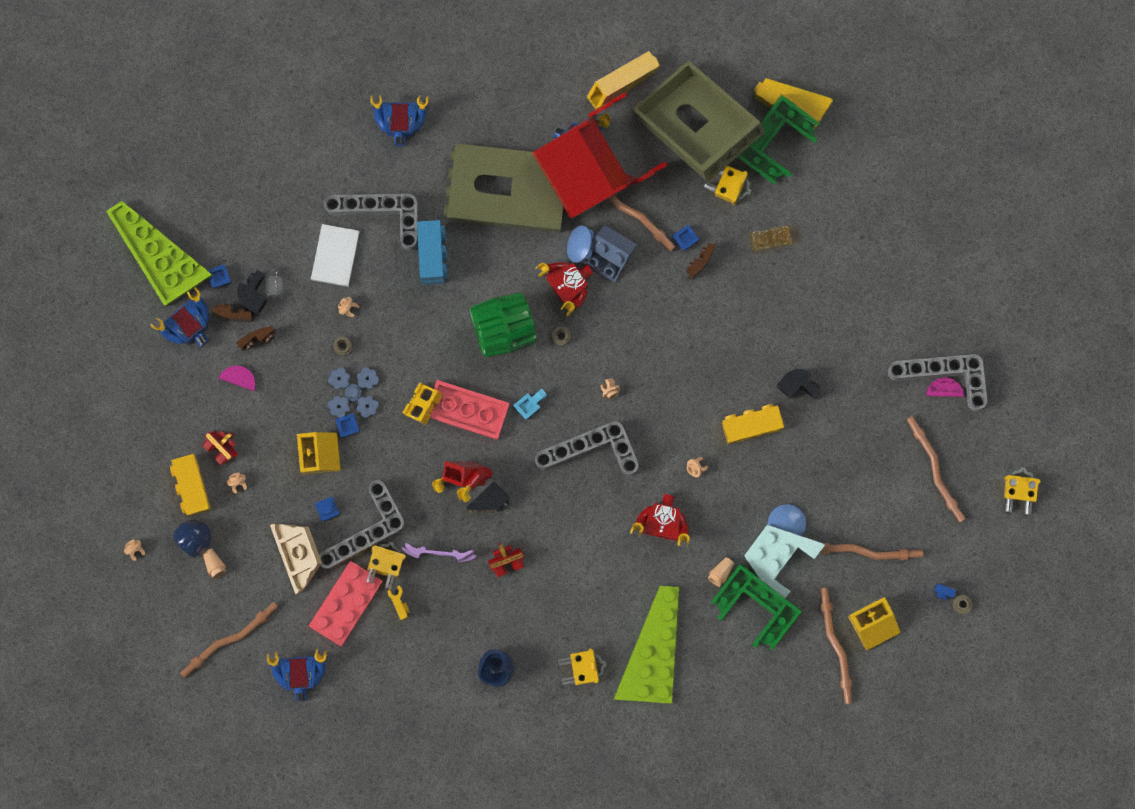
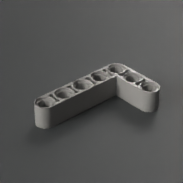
(380, 209)
(945, 370)
(586, 438)
(367, 533)

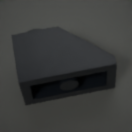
(490, 500)

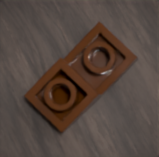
(698, 264)
(226, 312)
(263, 335)

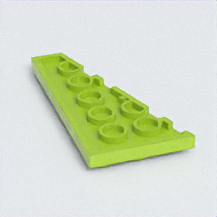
(162, 261)
(652, 662)

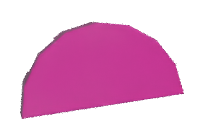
(239, 376)
(945, 388)

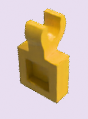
(401, 608)

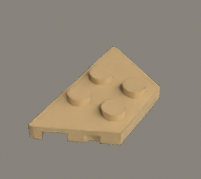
(298, 553)

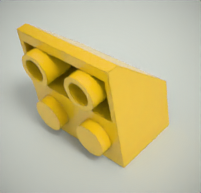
(318, 452)
(874, 623)

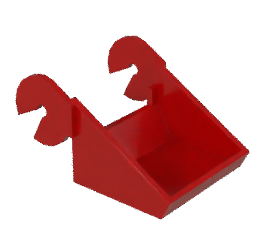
(584, 166)

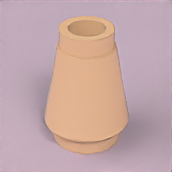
(214, 564)
(721, 572)

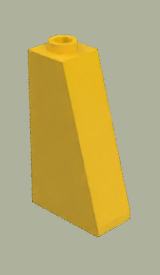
(623, 79)
(811, 103)

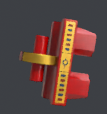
(223, 443)
(497, 563)

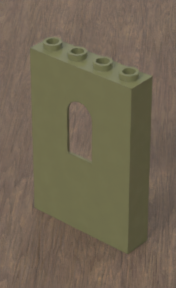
(719, 141)
(532, 198)

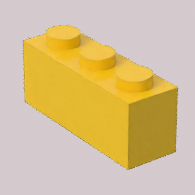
(752, 424)
(190, 485)

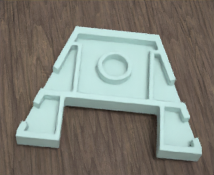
(774, 550)

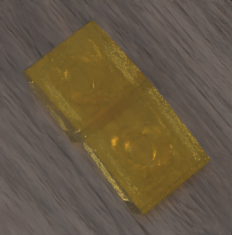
(771, 238)

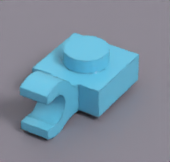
(528, 405)

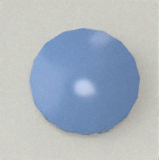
(580, 244)
(788, 518)

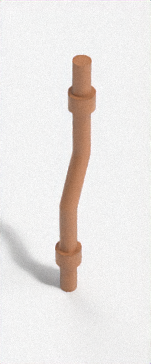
(659, 235)
(919, 434)
(902, 554)
(198, 661)
(846, 682)

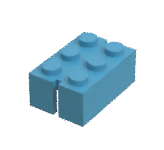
(432, 252)

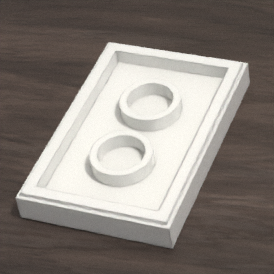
(335, 255)

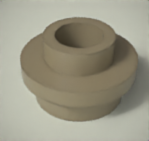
(556, 331)
(338, 341)
(956, 606)

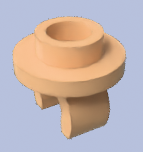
(345, 305)
(610, 390)
(694, 467)
(237, 479)
(133, 546)

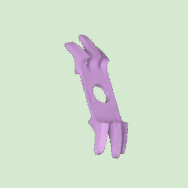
(416, 552)

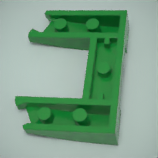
(781, 111)
(746, 581)

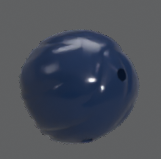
(192, 537)
(495, 668)

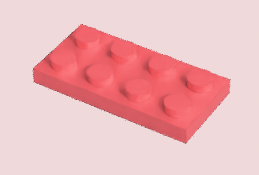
(469, 410)
(345, 604)

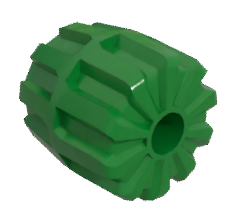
(503, 324)

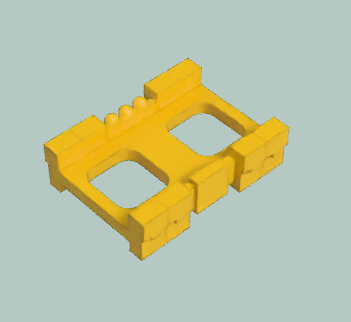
(426, 405)

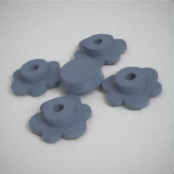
(353, 392)

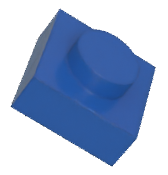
(685, 238)
(220, 277)
(347, 425)
(327, 509)
(944, 592)

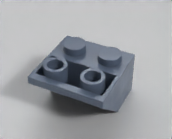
(610, 253)

